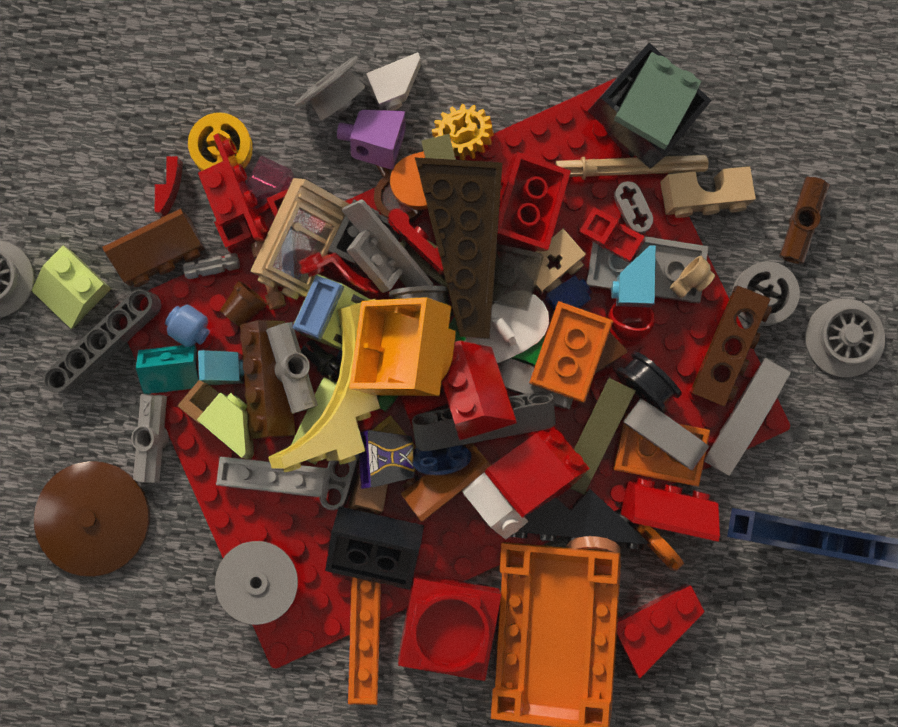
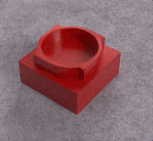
(449, 627)

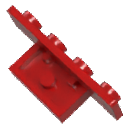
(228, 192)

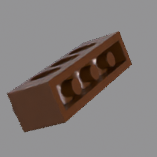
(740, 301)

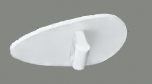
(515, 329)

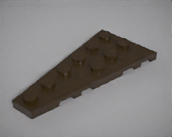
(465, 220)

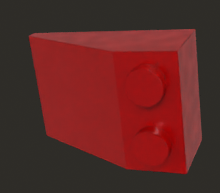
(537, 471)

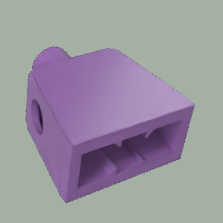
(375, 136)

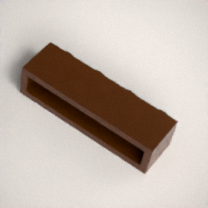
(265, 395)

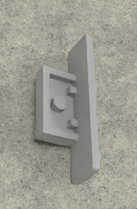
(380, 252)

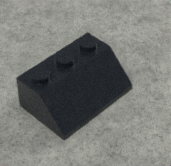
(374, 547)

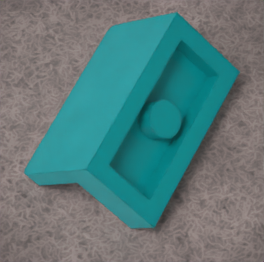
(167, 369)

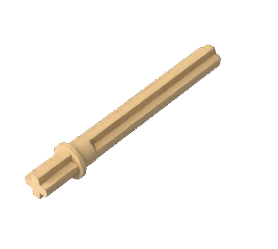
(631, 166)

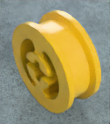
(216, 124)

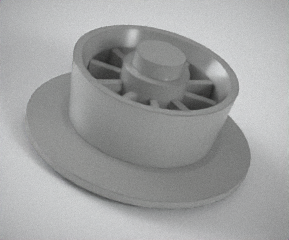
(333, 91)
(15, 278)
(845, 338)
(256, 582)

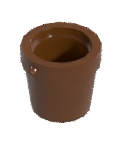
(242, 304)

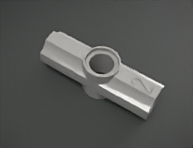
(286, 350)
(147, 454)

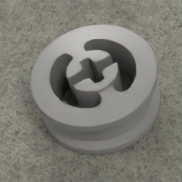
(774, 273)

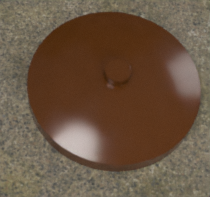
(91, 518)

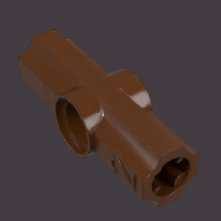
(808, 204)

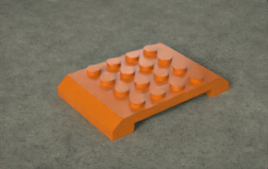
(556, 636)

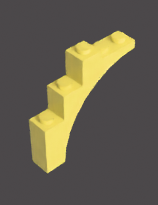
(336, 431)

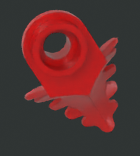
(339, 269)

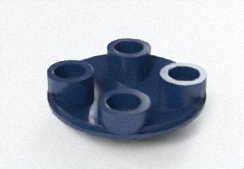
(442, 460)

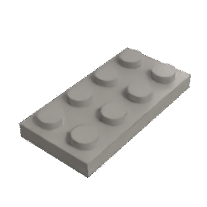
(670, 261)

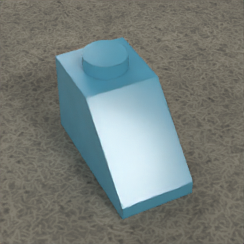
(636, 282)
(220, 367)

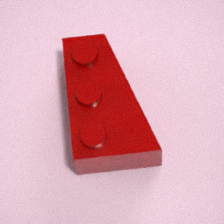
(656, 626)

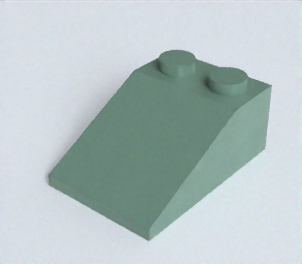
(657, 100)

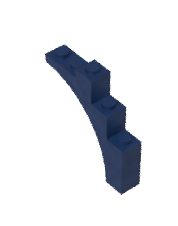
(813, 538)

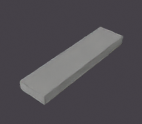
(260, 476)

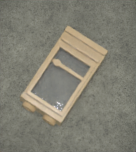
(301, 228)

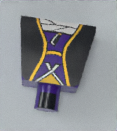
(385, 458)

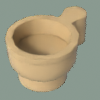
(695, 275)

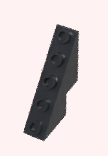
(586, 518)

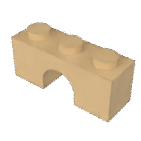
(684, 195)

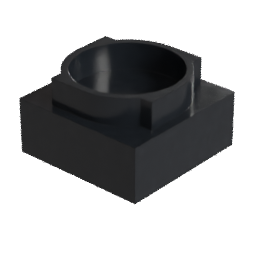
(610, 101)

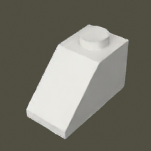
(393, 82)
(494, 506)

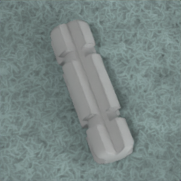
(211, 266)

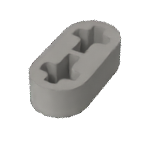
(639, 205)

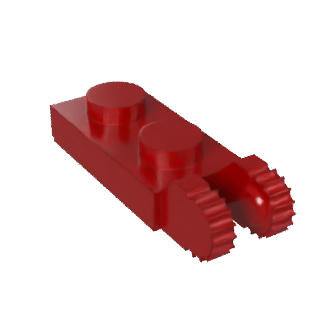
(415, 238)

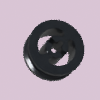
(649, 381)

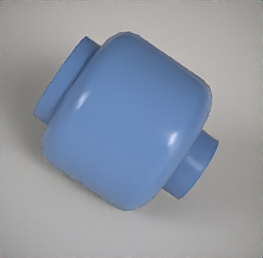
(187, 325)

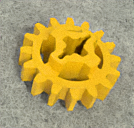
(463, 130)

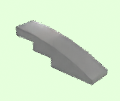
(747, 416)

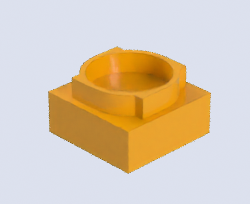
(402, 347)

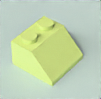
(69, 287)
(229, 422)

